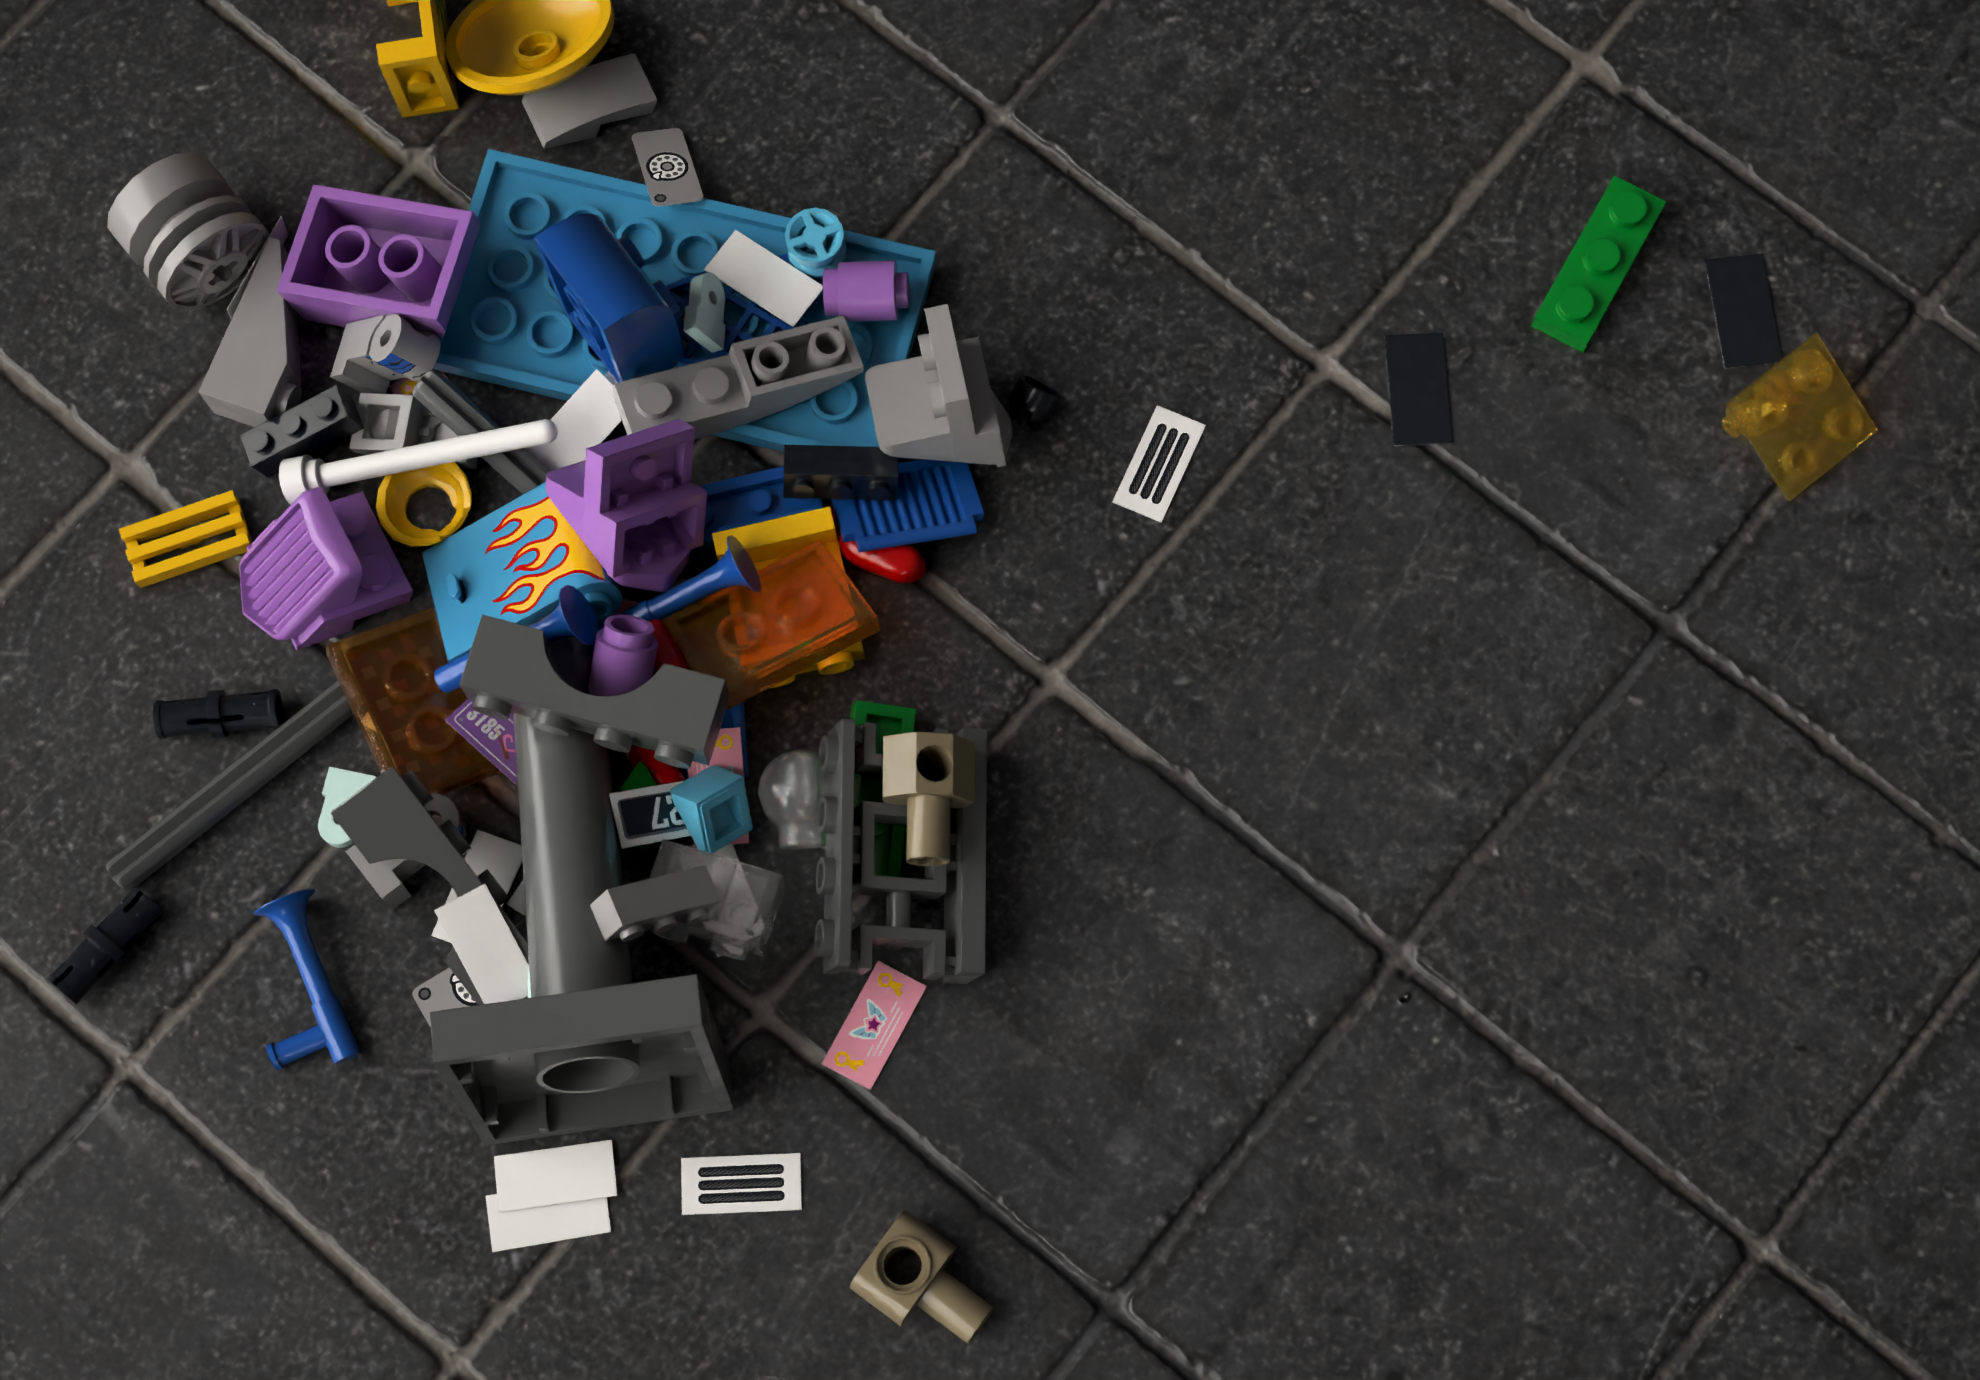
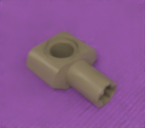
(927, 800)
(933, 1290)

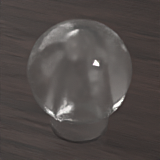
(791, 797)

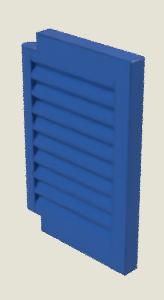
(931, 504)

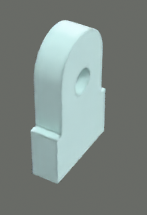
(706, 312)
(338, 787)

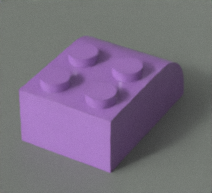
(377, 258)

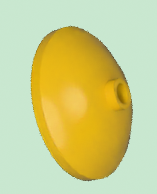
(526, 43)

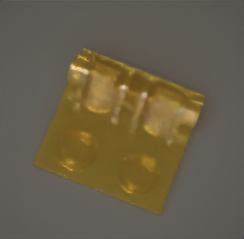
(1800, 417)

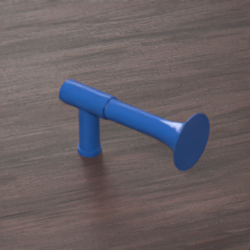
(731, 570)
(570, 619)
(333, 1029)

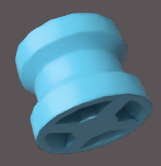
(814, 230)

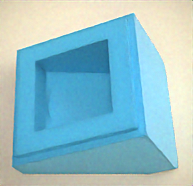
(713, 807)

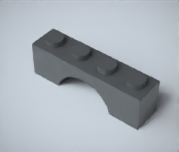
(671, 713)
(391, 823)

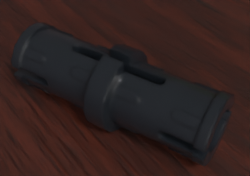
(218, 714)
(105, 945)

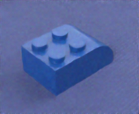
(611, 298)

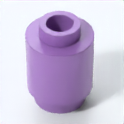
(865, 291)
(622, 656)

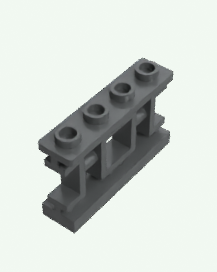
(848, 867)

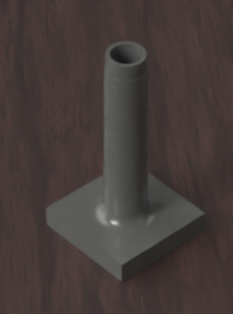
(588, 1040)

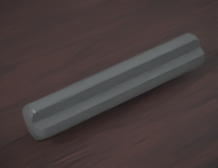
(467, 418)

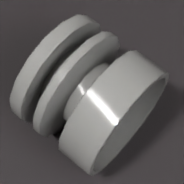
(187, 230)

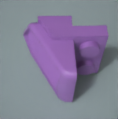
(636, 504)
(320, 570)

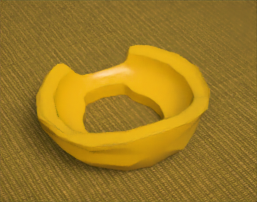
(399, 487)

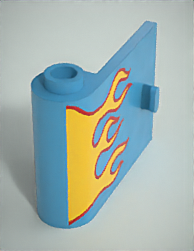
(512, 570)

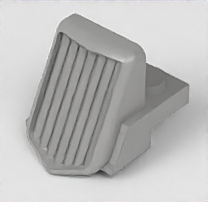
(939, 401)

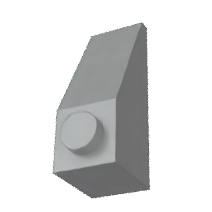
(259, 356)

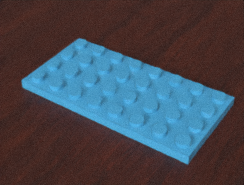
(517, 335)

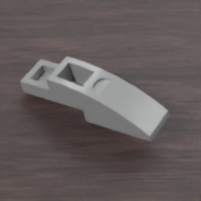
(745, 385)

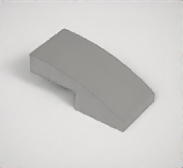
(592, 97)
(396, 423)

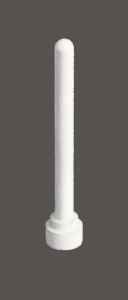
(306, 473)

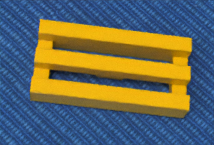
(176, 520)

